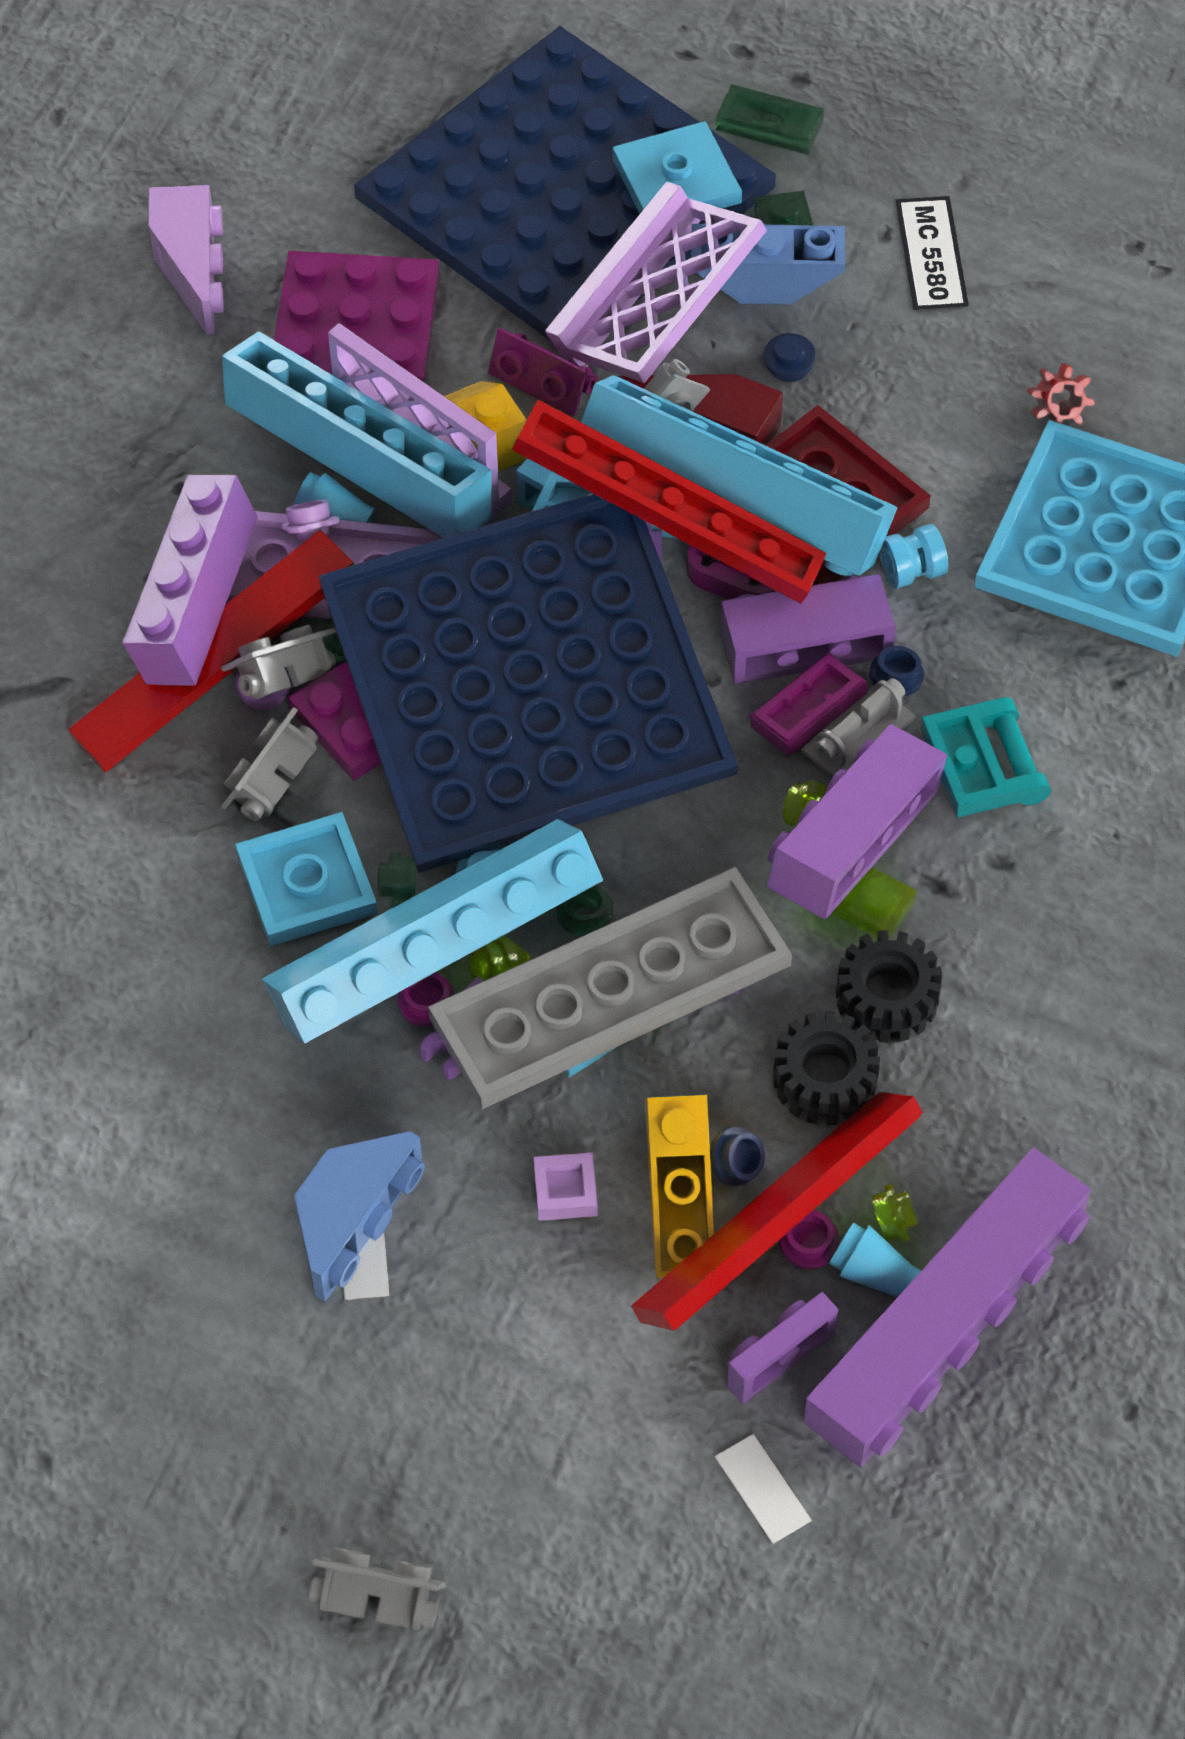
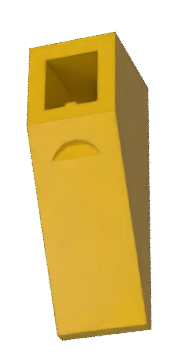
(678, 1177)

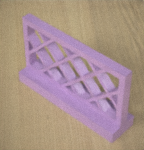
(635, 269)
(411, 398)

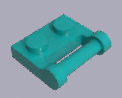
(971, 767)

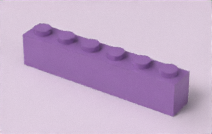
(947, 1307)

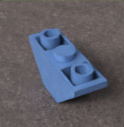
(783, 263)
(351, 1201)

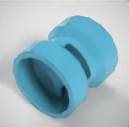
(913, 556)

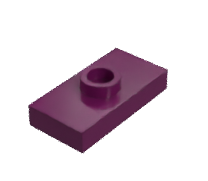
(808, 704)

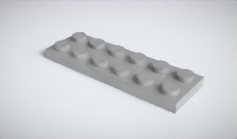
(609, 987)

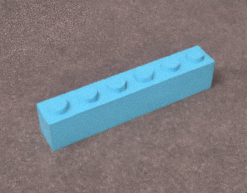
(357, 437)
(746, 473)
(432, 930)

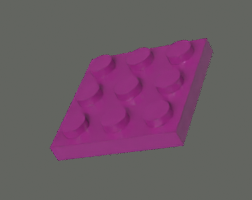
(373, 296)

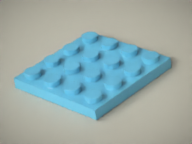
(1096, 539)

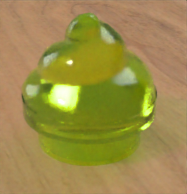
(496, 958)

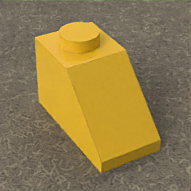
(497, 410)

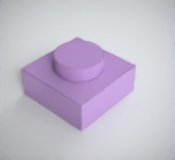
(565, 1186)

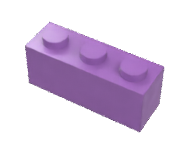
(780, 637)

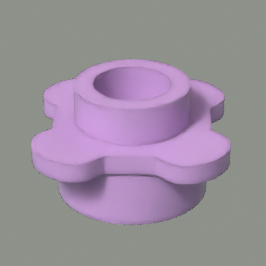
(309, 518)

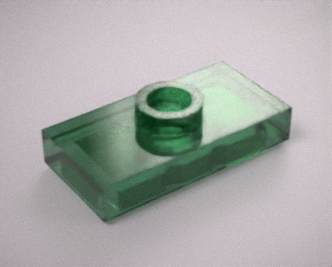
(769, 119)

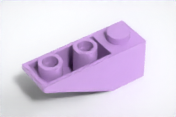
(184, 248)

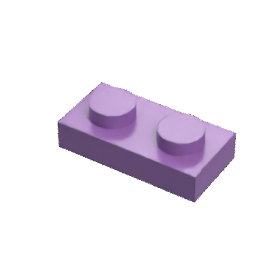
(796, 1335)

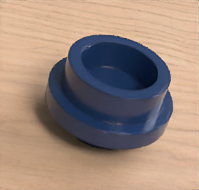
(789, 357)
(899, 664)
(736, 1156)

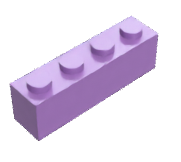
(190, 580)
(855, 820)

